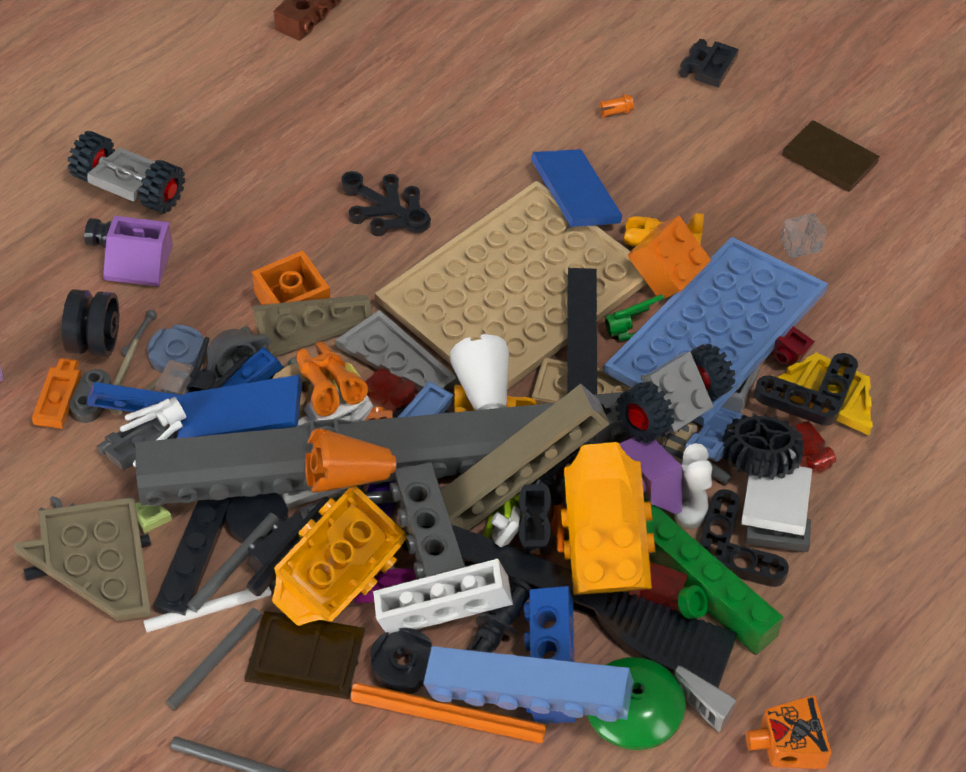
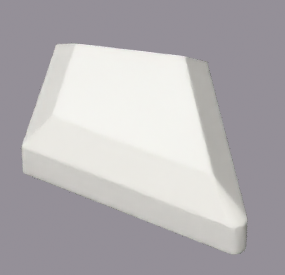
(506, 528)

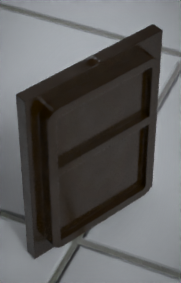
(305, 658)

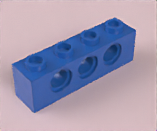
(545, 606)

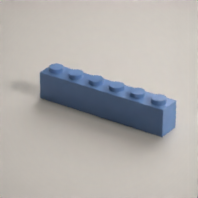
(529, 683)

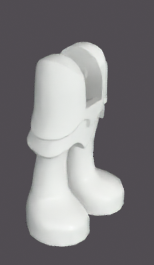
(695, 481)

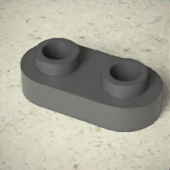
(87, 413)

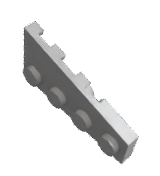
(388, 347)

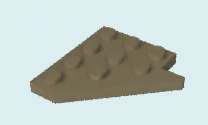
(94, 554)

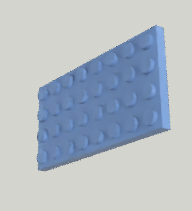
(734, 304)

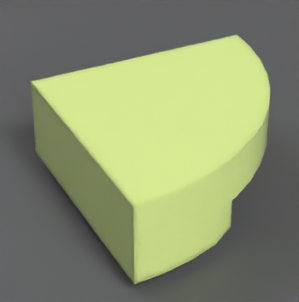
(151, 516)

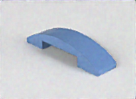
(712, 433)

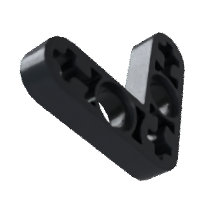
(821, 399)
(728, 552)

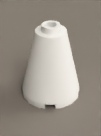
(482, 370)

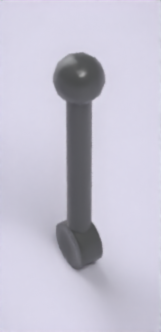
(150, 316)

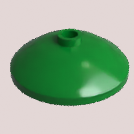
(651, 715)

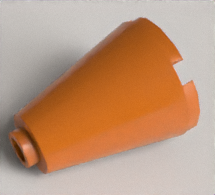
(345, 461)

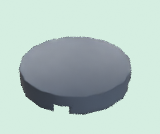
(176, 344)

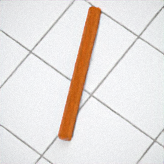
(448, 712)

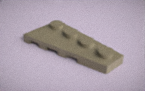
(309, 321)

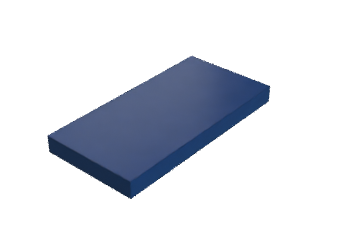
(576, 188)
(242, 408)

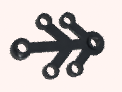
(414, 219)

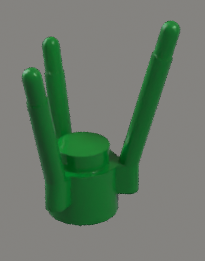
(620, 321)

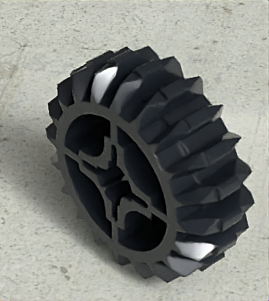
(763, 446)

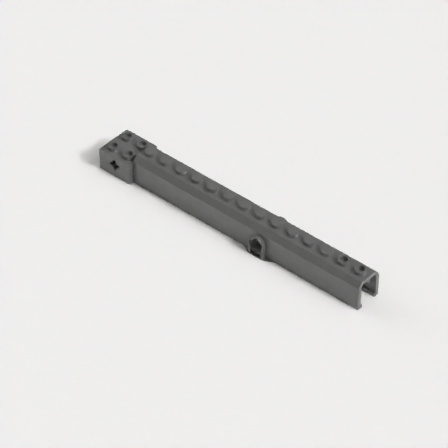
(275, 458)

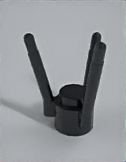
(205, 379)

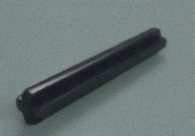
(266, 573)

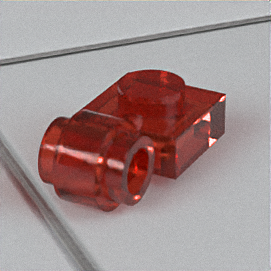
(388, 386)
(817, 456)

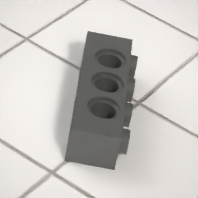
(421, 484)

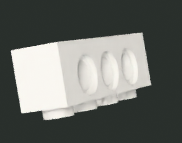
(443, 597)

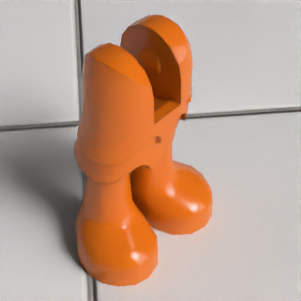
(330, 367)

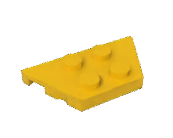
(858, 402)

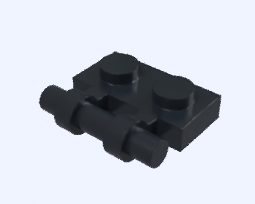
(715, 65)

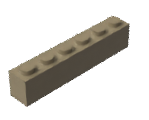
(524, 457)

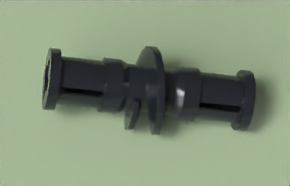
(497, 622)

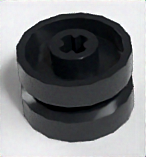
(90, 322)

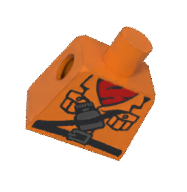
(792, 735)

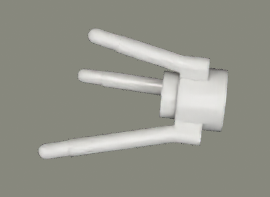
(168, 413)

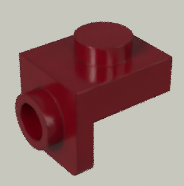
(792, 347)

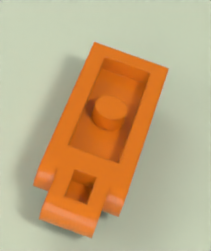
(56, 394)

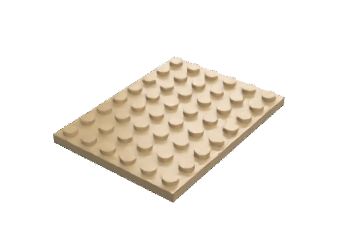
(510, 281)

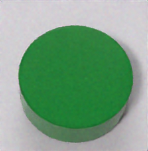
(693, 602)

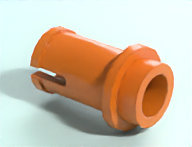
(618, 105)

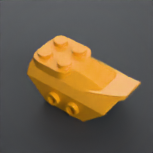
(607, 521)
(336, 558)

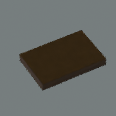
(831, 155)

